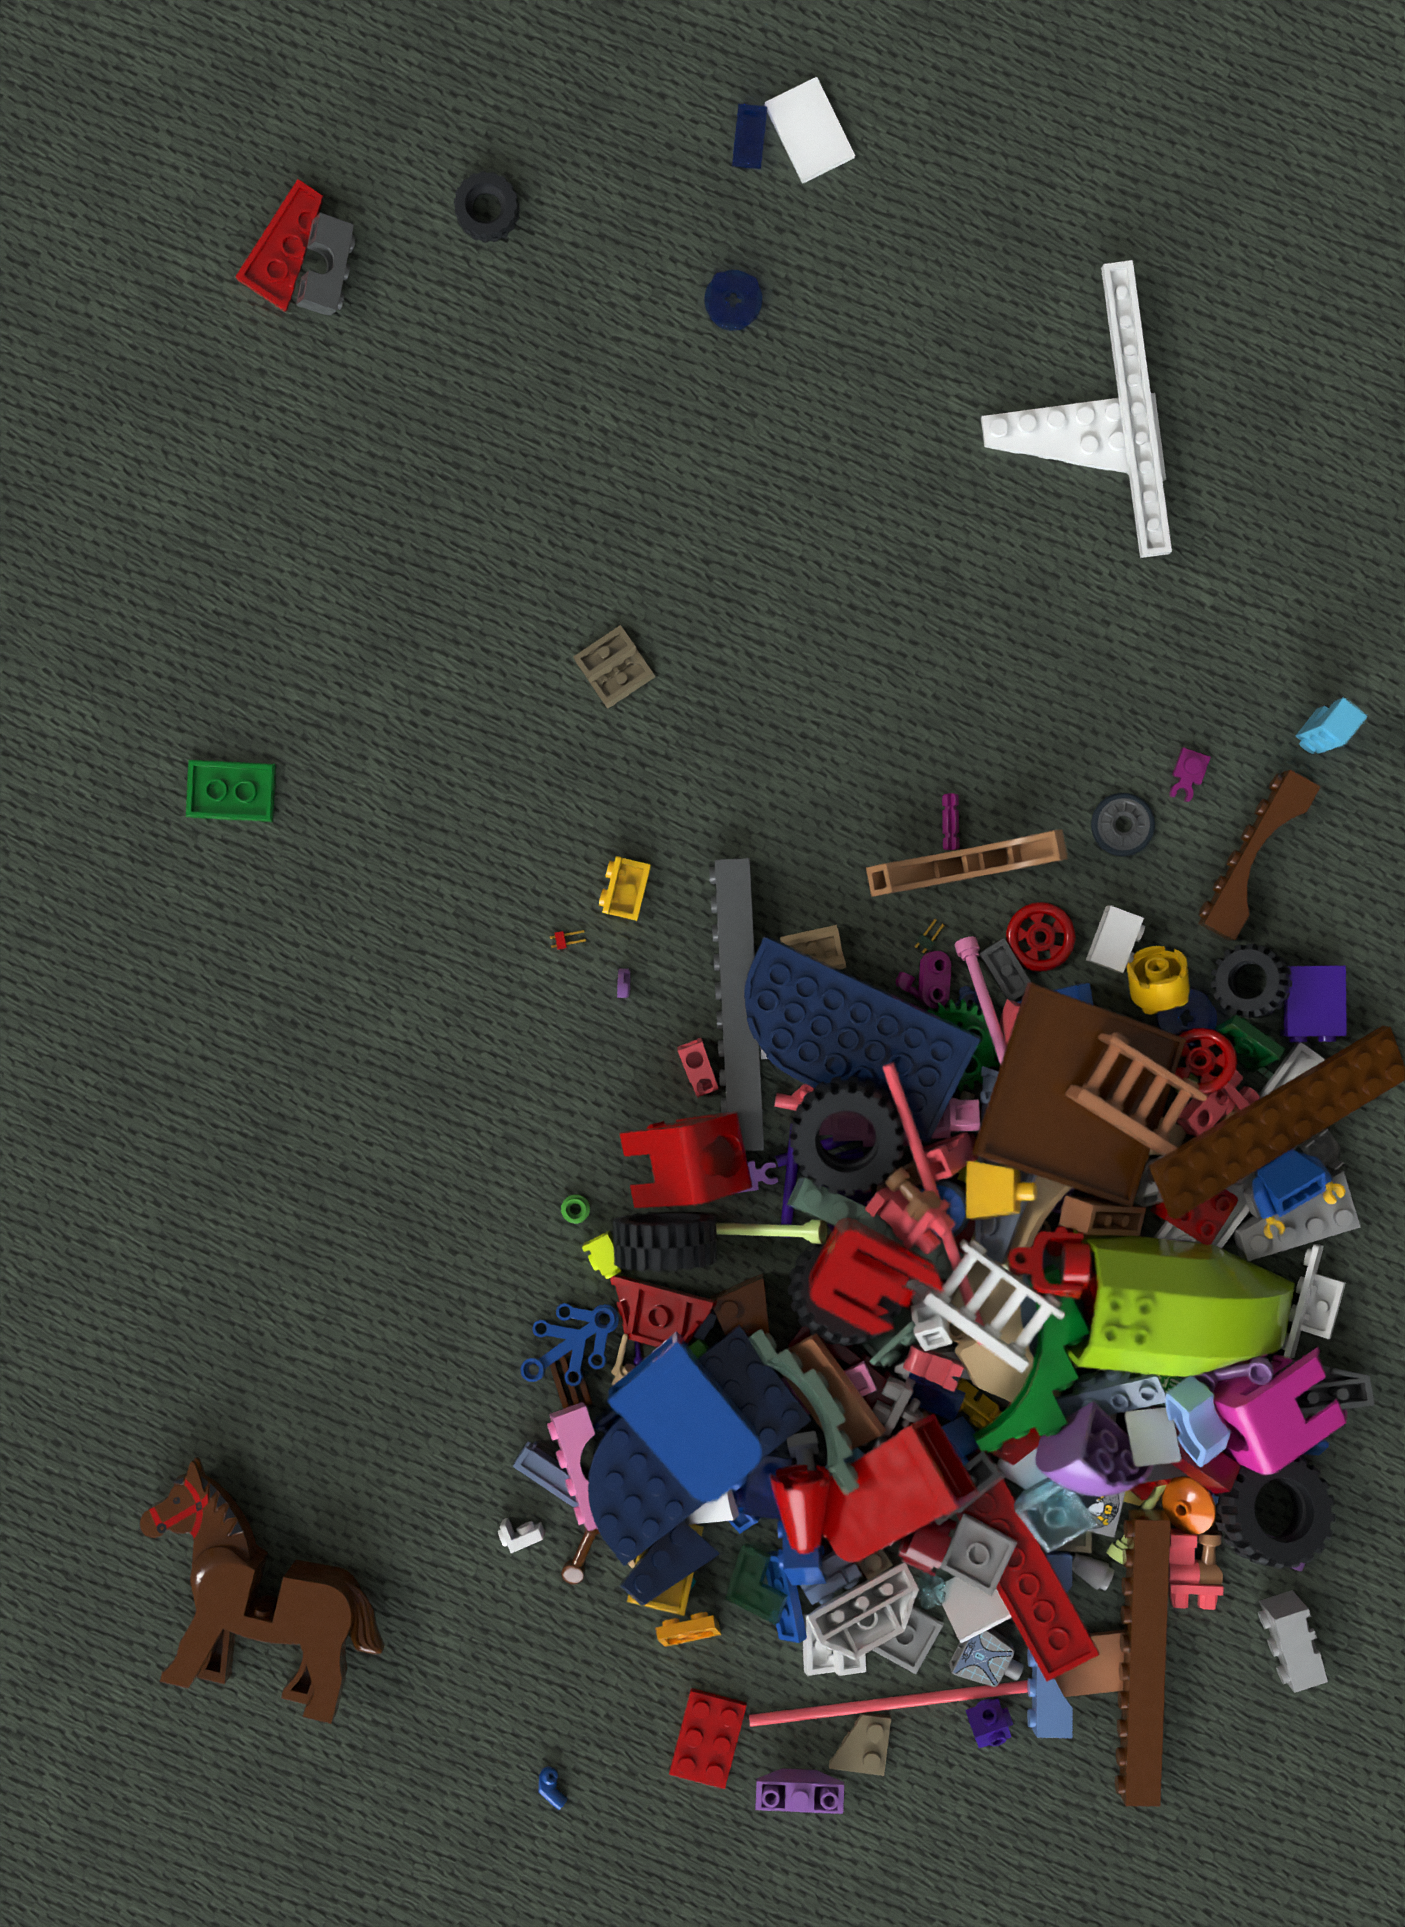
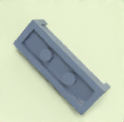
(544, 1471)

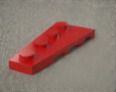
(280, 251)

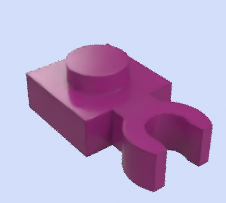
(1190, 769)

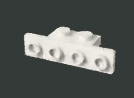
(1317, 1303)

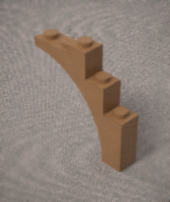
(967, 863)

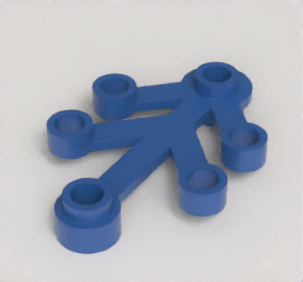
(574, 1341)

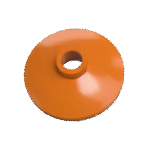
(1197, 1501)

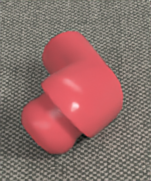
(792, 1101)

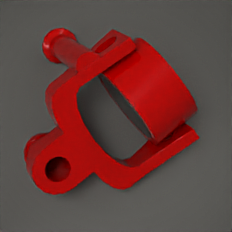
(1073, 1263)

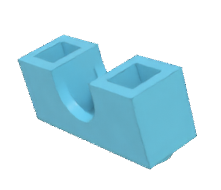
(1330, 727)

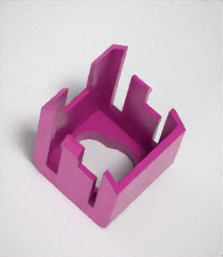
(1266, 1418)

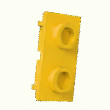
(980, 1412)

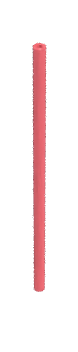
(925, 1173)
(887, 1703)

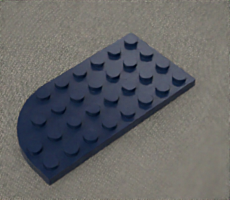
(833, 1025)
(634, 1491)

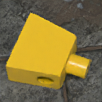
(995, 1191)

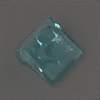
(1053, 1514)

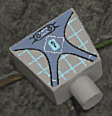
(986, 1659)

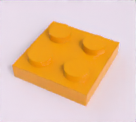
(697, 1628)

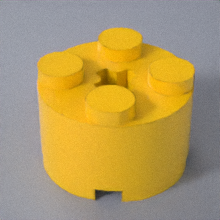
(1158, 979)

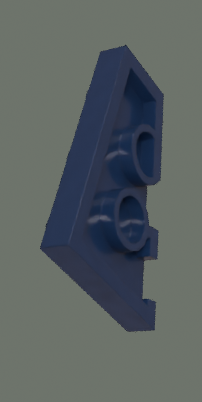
(667, 1563)

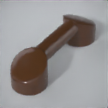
(573, 1571)

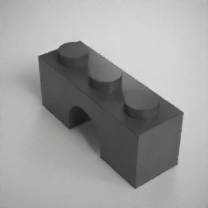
(333, 241)

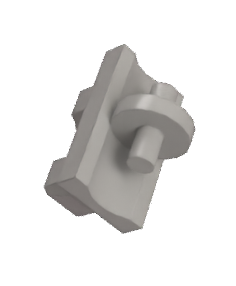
(900, 1393)

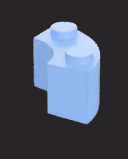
(1195, 1416)

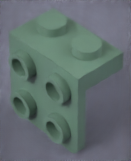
(886, 1346)

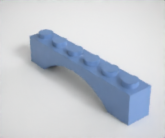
(1050, 1709)

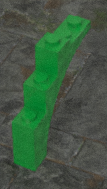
(1050, 1371)

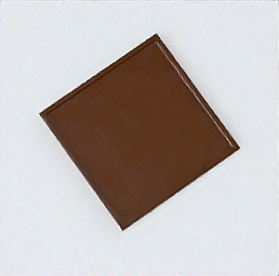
(1049, 1134)

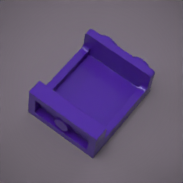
(1315, 1003)

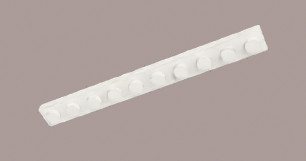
(1136, 409)

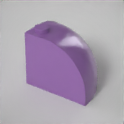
(1090, 1455)

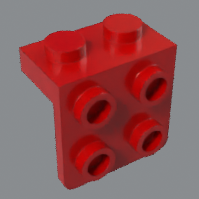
(1204, 1220)

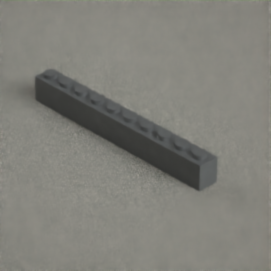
(734, 961)

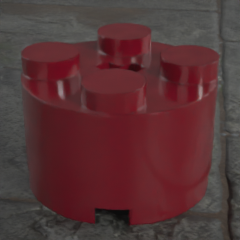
(927, 1546)

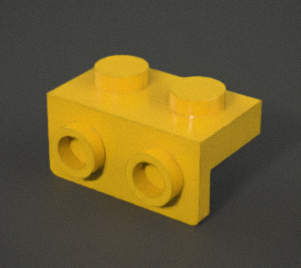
(625, 888)

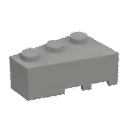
(1292, 1641)

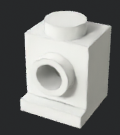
(930, 1327)

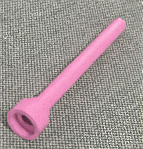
(968, 950)

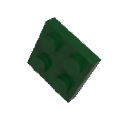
(1251, 1045)

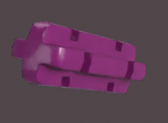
(950, 821)

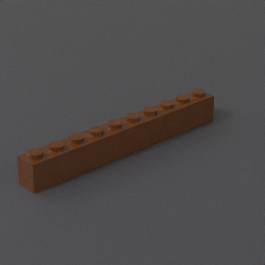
(1144, 1657)

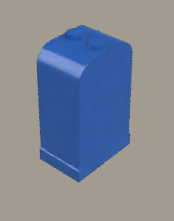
(688, 1420)

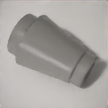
(1093, 1571)

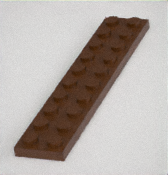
(1278, 1122)

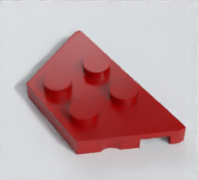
(657, 1312)

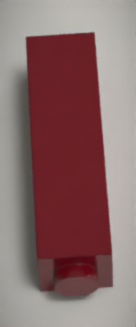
(1216, 1475)

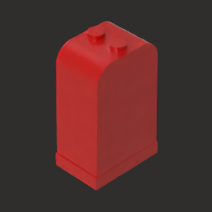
(898, 1491)

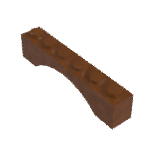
(1229, 906)

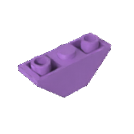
(799, 1792)

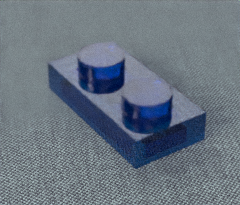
(749, 136)

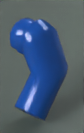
(548, 1787)

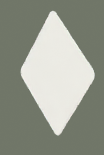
(1152, 1437)

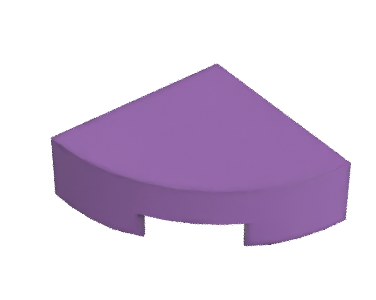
(623, 989)

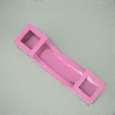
(573, 1430)

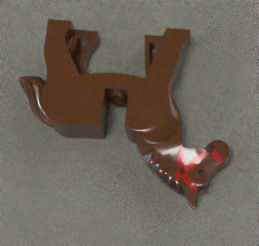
(313, 1607)

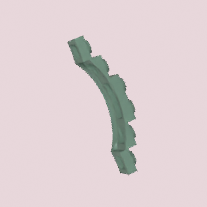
(828, 1410)

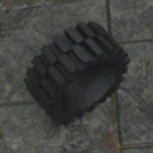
(665, 1241)

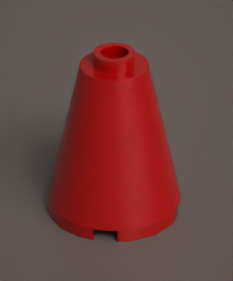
(802, 1504)

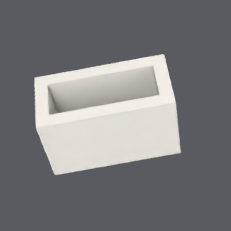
(1115, 939)

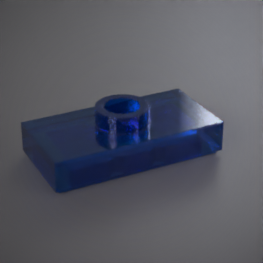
(936, 1398)

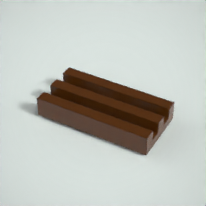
(560, 1388)

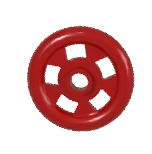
(1062, 924)
(1226, 1060)

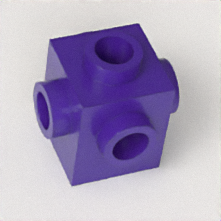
(989, 1723)

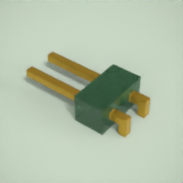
(924, 941)

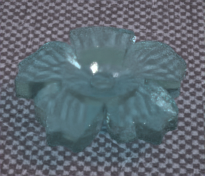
(930, 1590)

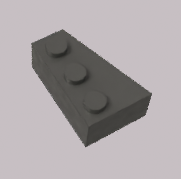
(1349, 1387)

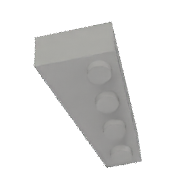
(1302, 1225)

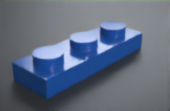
(791, 1624)

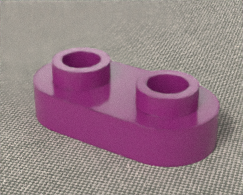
(933, 979)

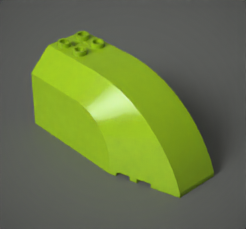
(1180, 1307)

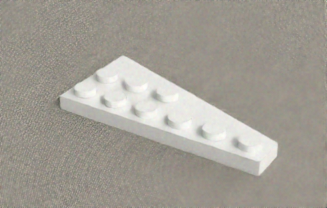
(1071, 433)

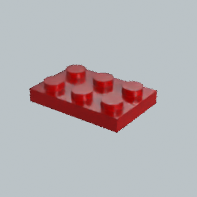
(707, 1738)

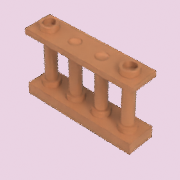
(1112, 1109)

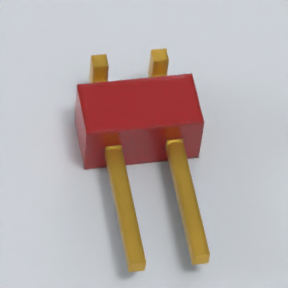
(560, 939)

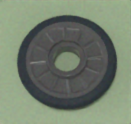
(1141, 822)

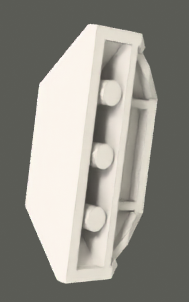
(866, 1613)

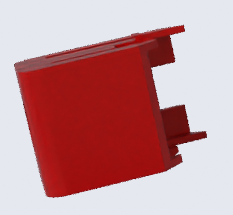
(690, 1160)
(853, 1282)

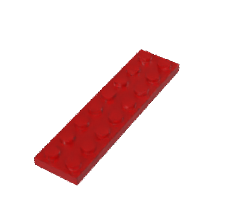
(1034, 1590)

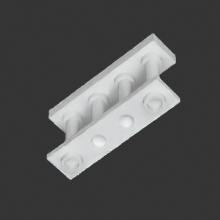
(990, 1334)

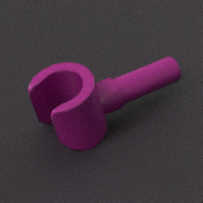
(905, 982)

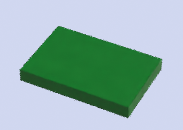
(230, 790)

